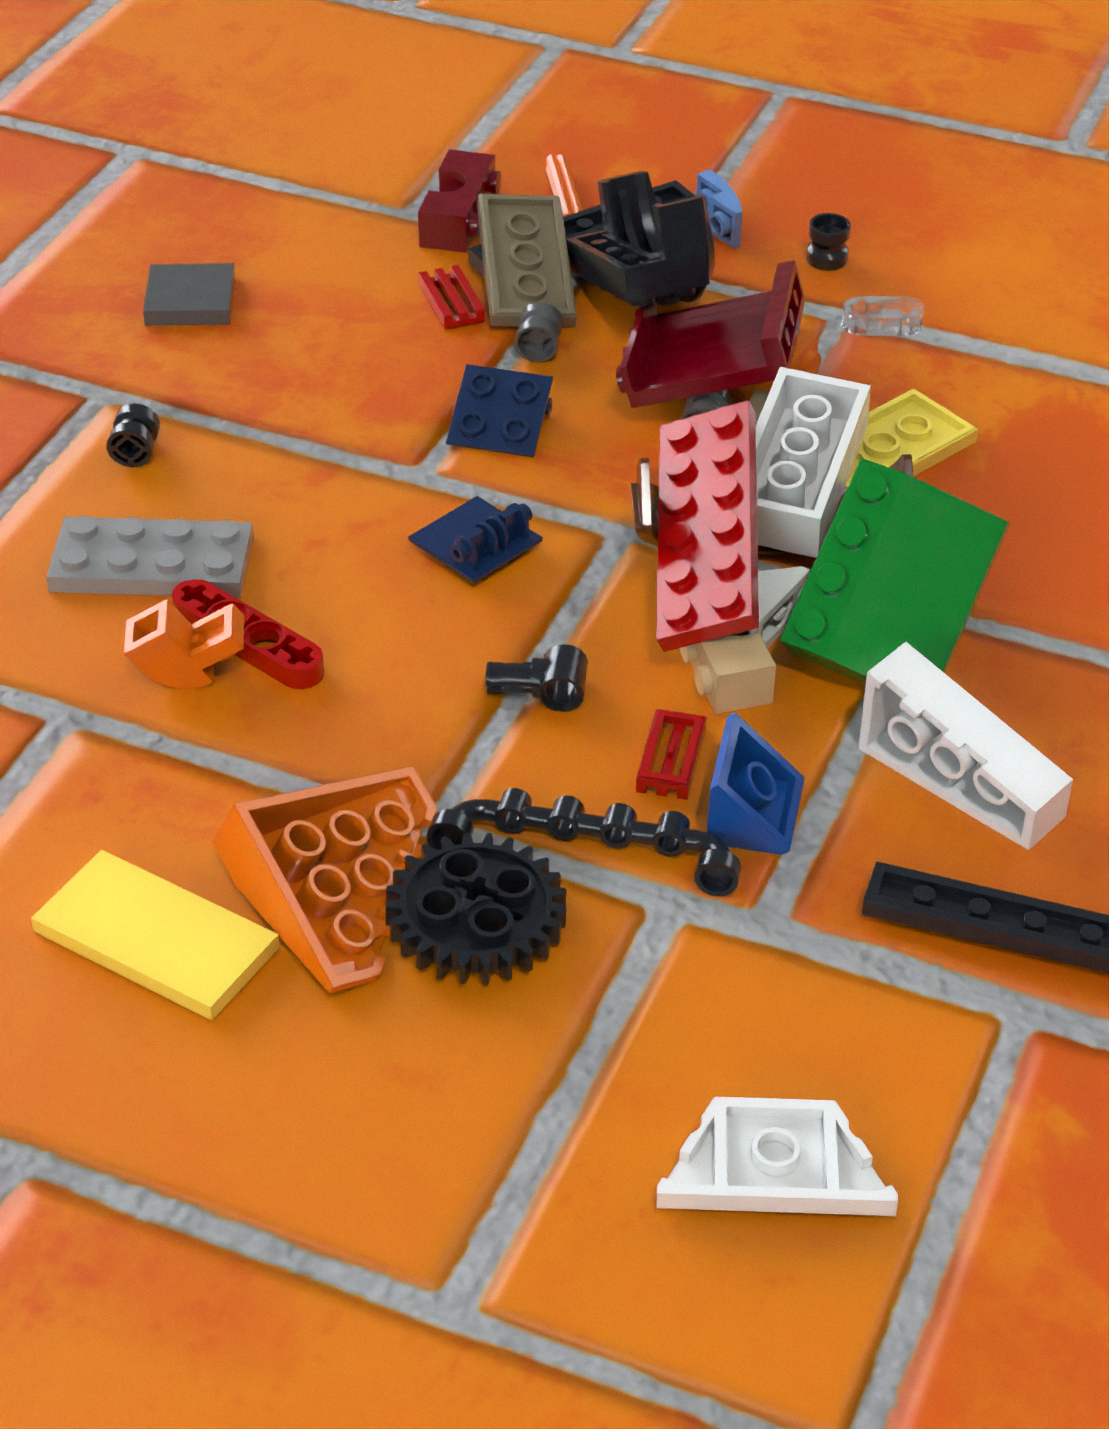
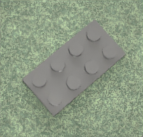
(148, 555)

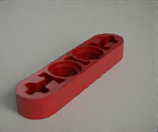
(290, 661)

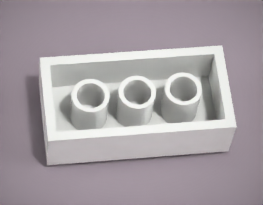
(805, 456)

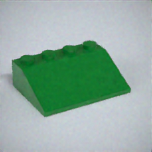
(892, 572)

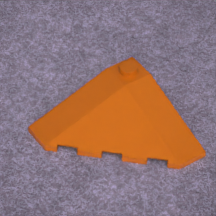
(323, 863)

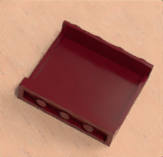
(712, 344)

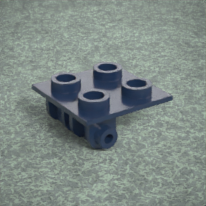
(500, 410)
(478, 537)

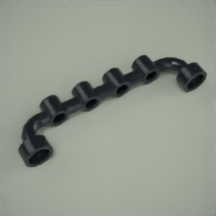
(716, 868)

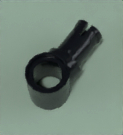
(554, 679)

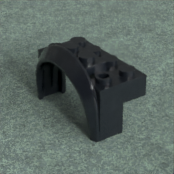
(646, 247)

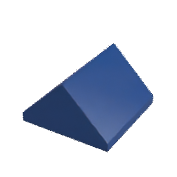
(753, 792)

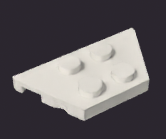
(776, 1160)

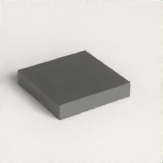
(189, 294)

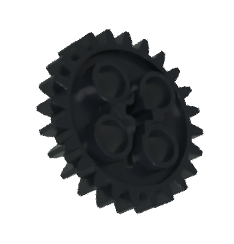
(475, 908)

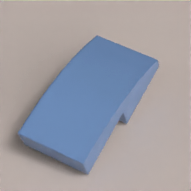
(722, 207)

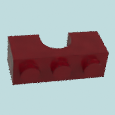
(450, 216)

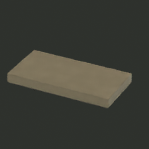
(524, 256)

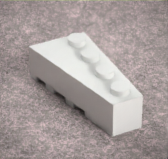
(959, 749)

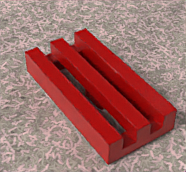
(446, 281)
(666, 780)

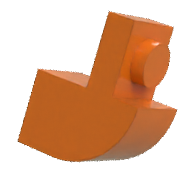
(181, 652)

